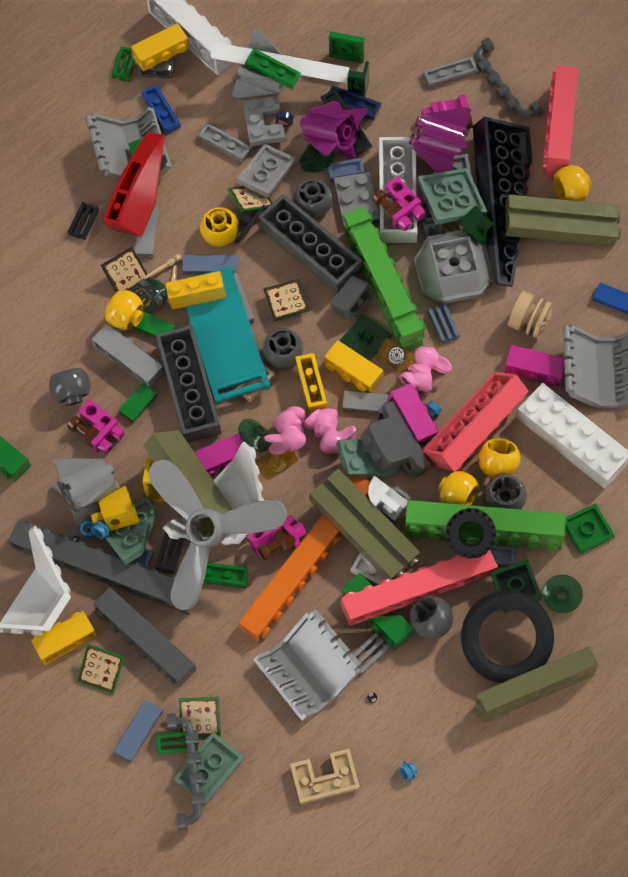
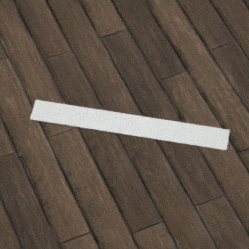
(304, 66)

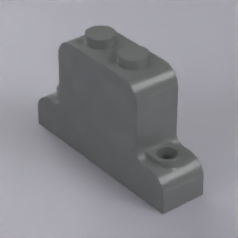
(393, 443)

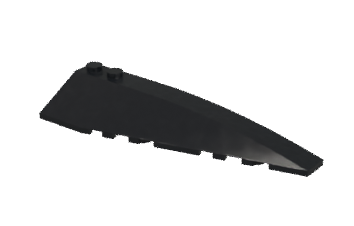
(501, 169)

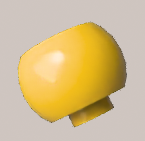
(572, 183)
(222, 233)
(124, 310)
(499, 457)
(458, 488)

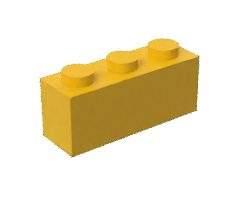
(160, 47)
(195, 290)
(353, 367)
(311, 382)
(64, 637)

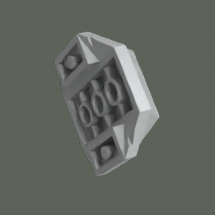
(453, 283)

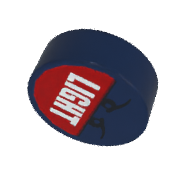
(285, 118)

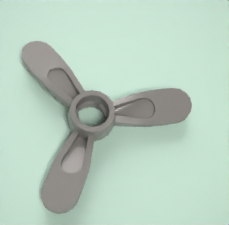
(243, 520)

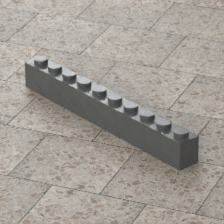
(99, 565)

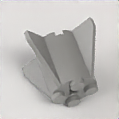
(250, 82)
(83, 485)

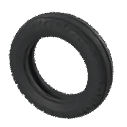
(490, 604)

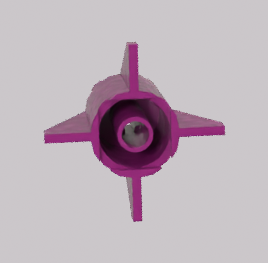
(332, 128)
(440, 137)

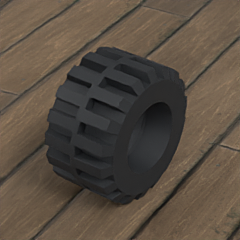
(481, 547)

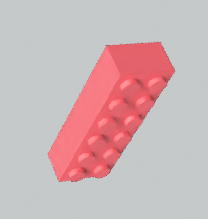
(560, 119)
(475, 421)

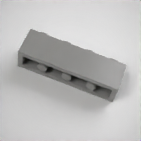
(128, 356)

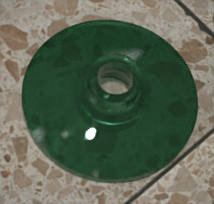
(253, 434)
(562, 585)

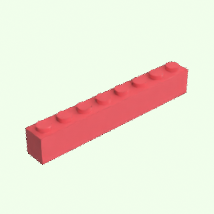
(411, 587)

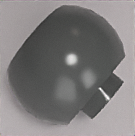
(314, 205)
(285, 355)
(69, 386)
(505, 484)
(431, 617)

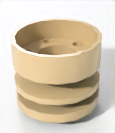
(529, 314)

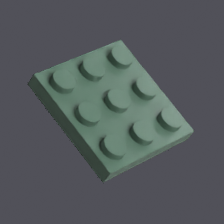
(450, 195)

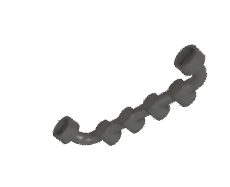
(503, 90)
(196, 777)

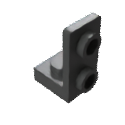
(428, 224)

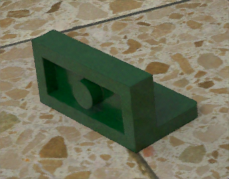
(359, 81)

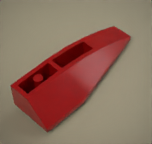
(137, 188)

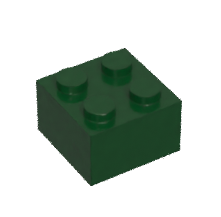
(517, 578)

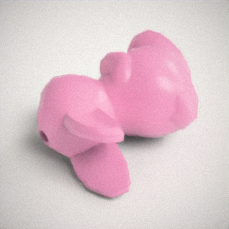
(420, 373)
(325, 427)
(291, 430)

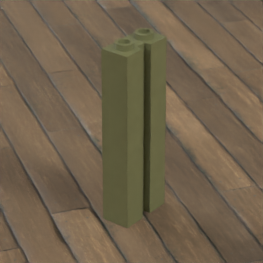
(562, 220)
(174, 447)
(364, 526)
(535, 684)

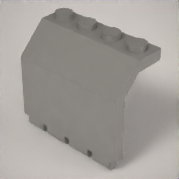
(112, 140)
(596, 368)
(309, 666)

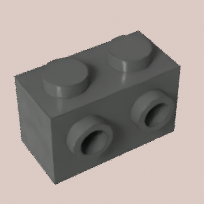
(352, 298)

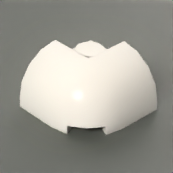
(387, 499)

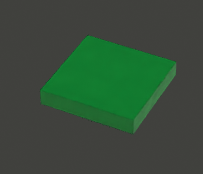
(346, 47)
(588, 528)

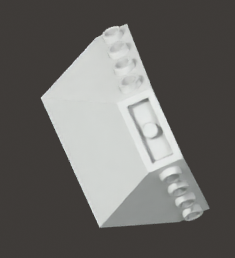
(238, 485)
(42, 595)

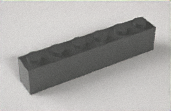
(144, 636)

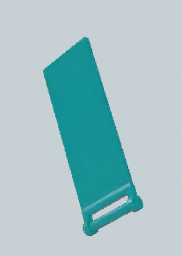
(227, 342)

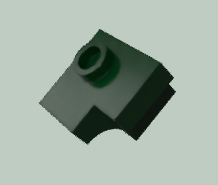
(476, 224)

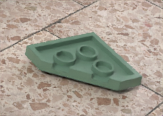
(131, 540)

